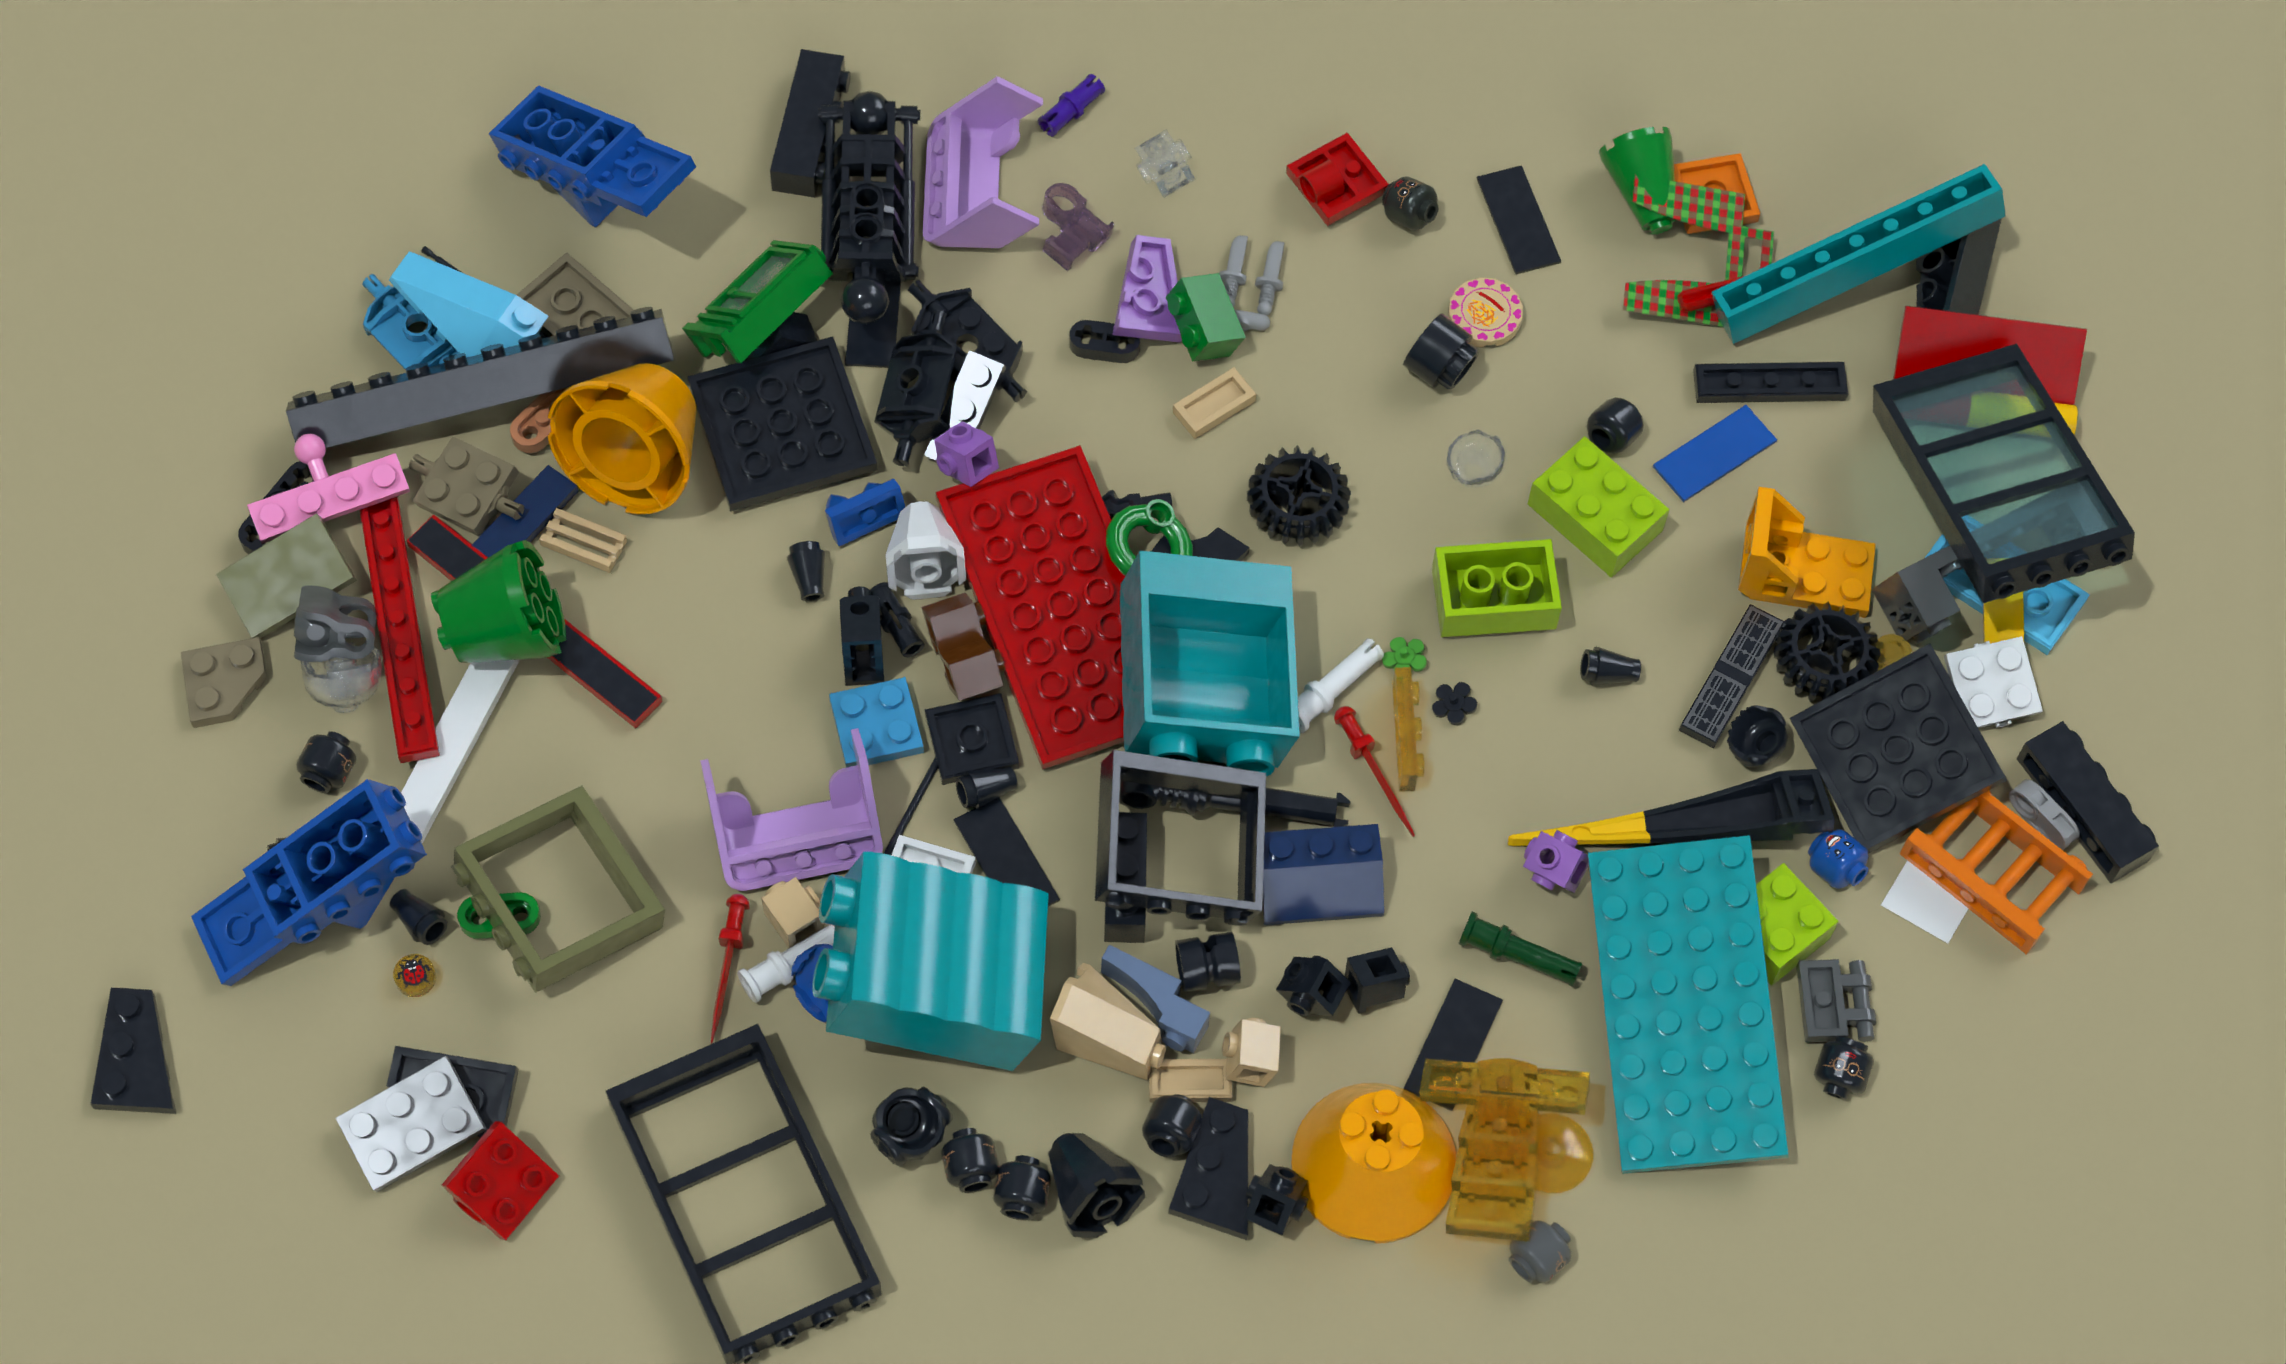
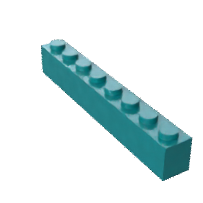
(1859, 253)

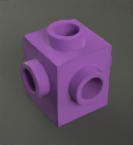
(966, 453)
(1556, 861)

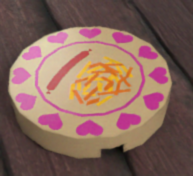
(1486, 311)

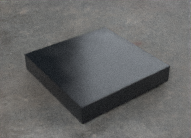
(971, 737)

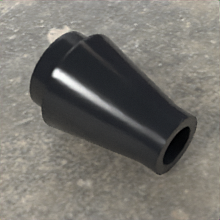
(807, 567)
(1606, 667)
(984, 786)
(419, 917)

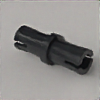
(907, 637)

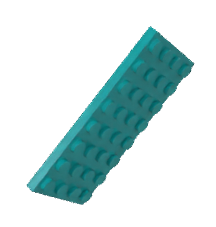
(1687, 1005)

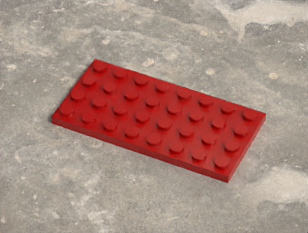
(1047, 597)

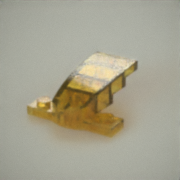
(1499, 1138)

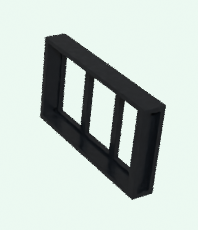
(695, 1072)

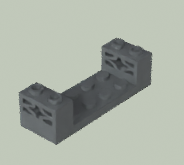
(1918, 597)

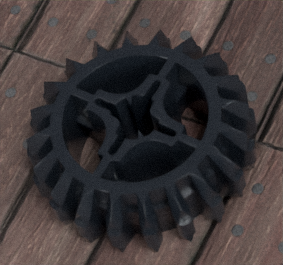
(1282, 480)
(1836, 635)

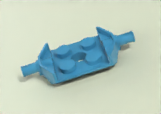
(389, 323)

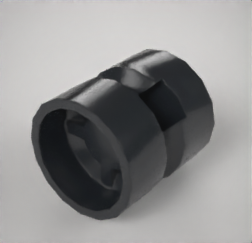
(1207, 961)

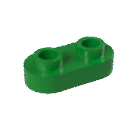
(516, 903)

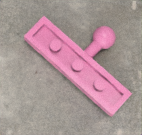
(327, 495)

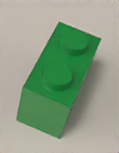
(1205, 317)

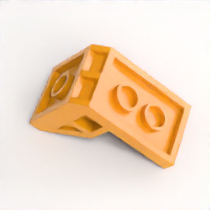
(1801, 567)

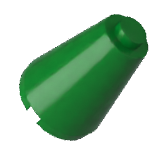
(1651, 160)

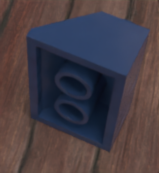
(1322, 874)

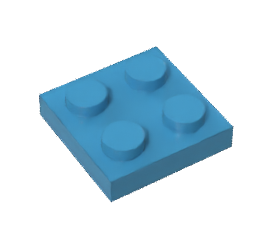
(883, 718)

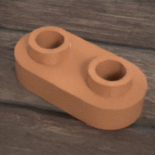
(534, 420)

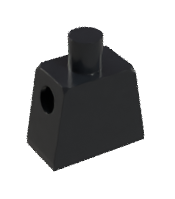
(861, 626)

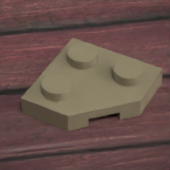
(222, 679)

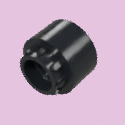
(1442, 353)

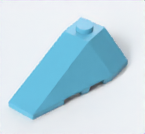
(463, 307)

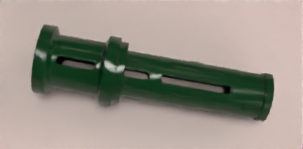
(1501, 942)

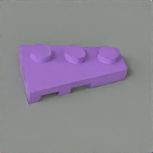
(1146, 283)

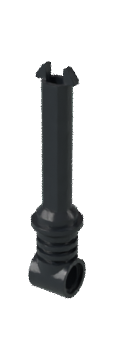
(1277, 803)

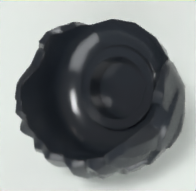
(1757, 736)

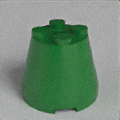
(501, 609)

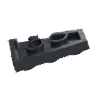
(132, 1056)
(486, 1082)
(1216, 1172)

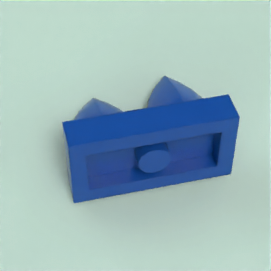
(865, 512)

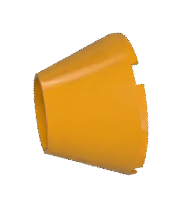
(626, 437)

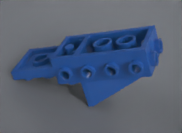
(588, 156)
(316, 876)

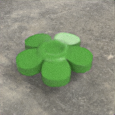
(1405, 655)

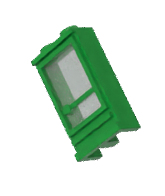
(759, 300)

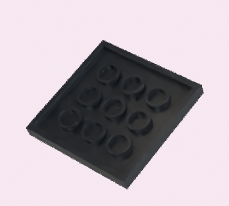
(782, 423)
(1898, 749)

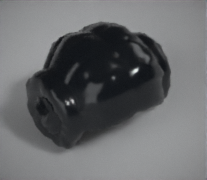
(909, 1124)

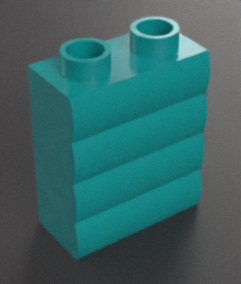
(1209, 660)
(934, 960)

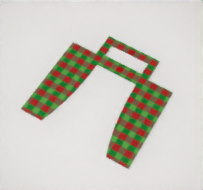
(1707, 209)

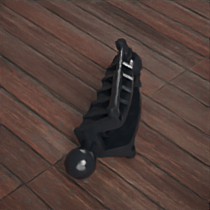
(891, 203)

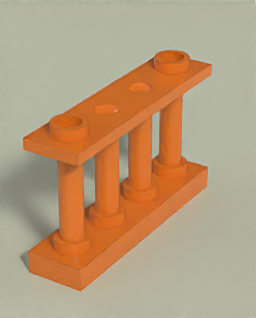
(1990, 900)

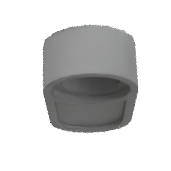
(2043, 813)

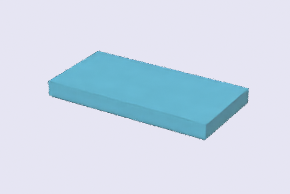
(2046, 609)

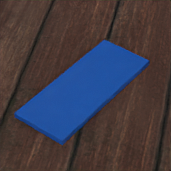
(1714, 453)

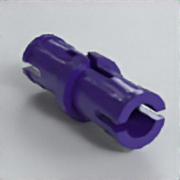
(1071, 105)

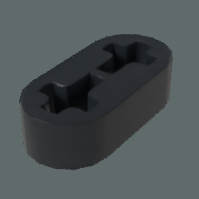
(1103, 344)

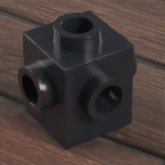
(1312, 986)
(1276, 1198)

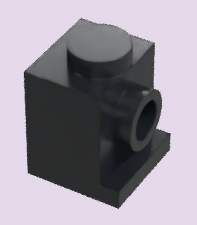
(1376, 978)

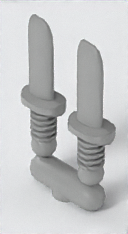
(1268, 283)

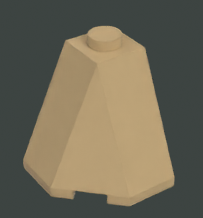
(1104, 1026)

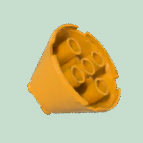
(1374, 1162)

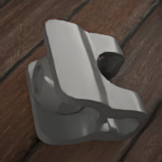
(324, 624)

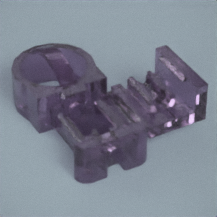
(1076, 225)

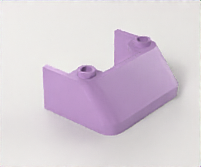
(964, 169)
(798, 839)

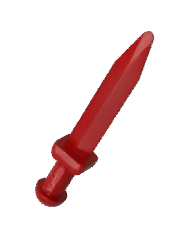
(1362, 746)
(731, 938)

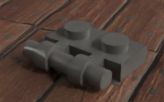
(1823, 1000)

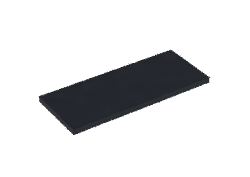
(1518, 219)
(873, 342)
(1001, 848)
(1456, 1031)

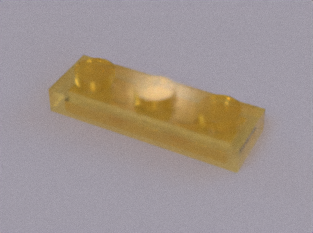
(1407, 729)

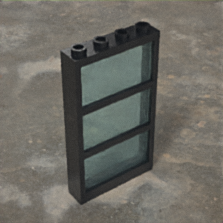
(2002, 473)

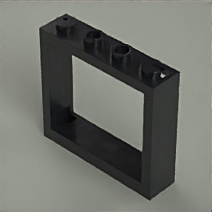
(1194, 777)

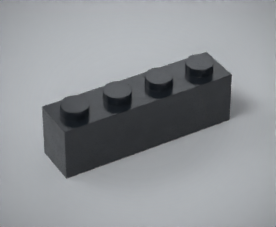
(800, 148)
(2082, 789)

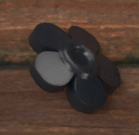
(1454, 703)

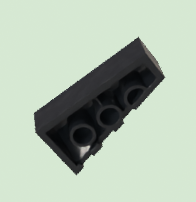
(1957, 272)

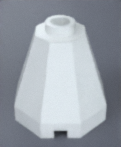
(924, 553)

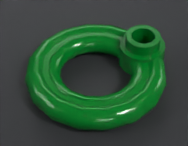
(1141, 515)

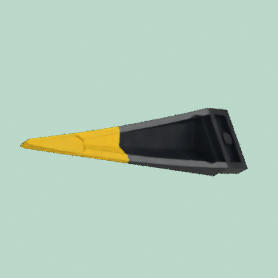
(1763, 808)

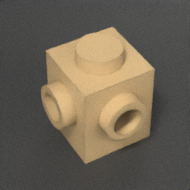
(792, 911)
(1252, 1052)

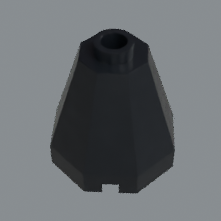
(1093, 1185)

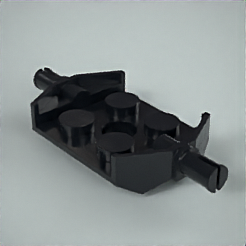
(970, 323)
(915, 411)

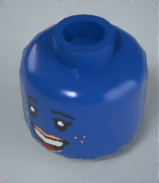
(1838, 859)

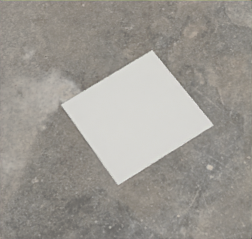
(1924, 903)

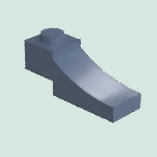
(1179, 1020)

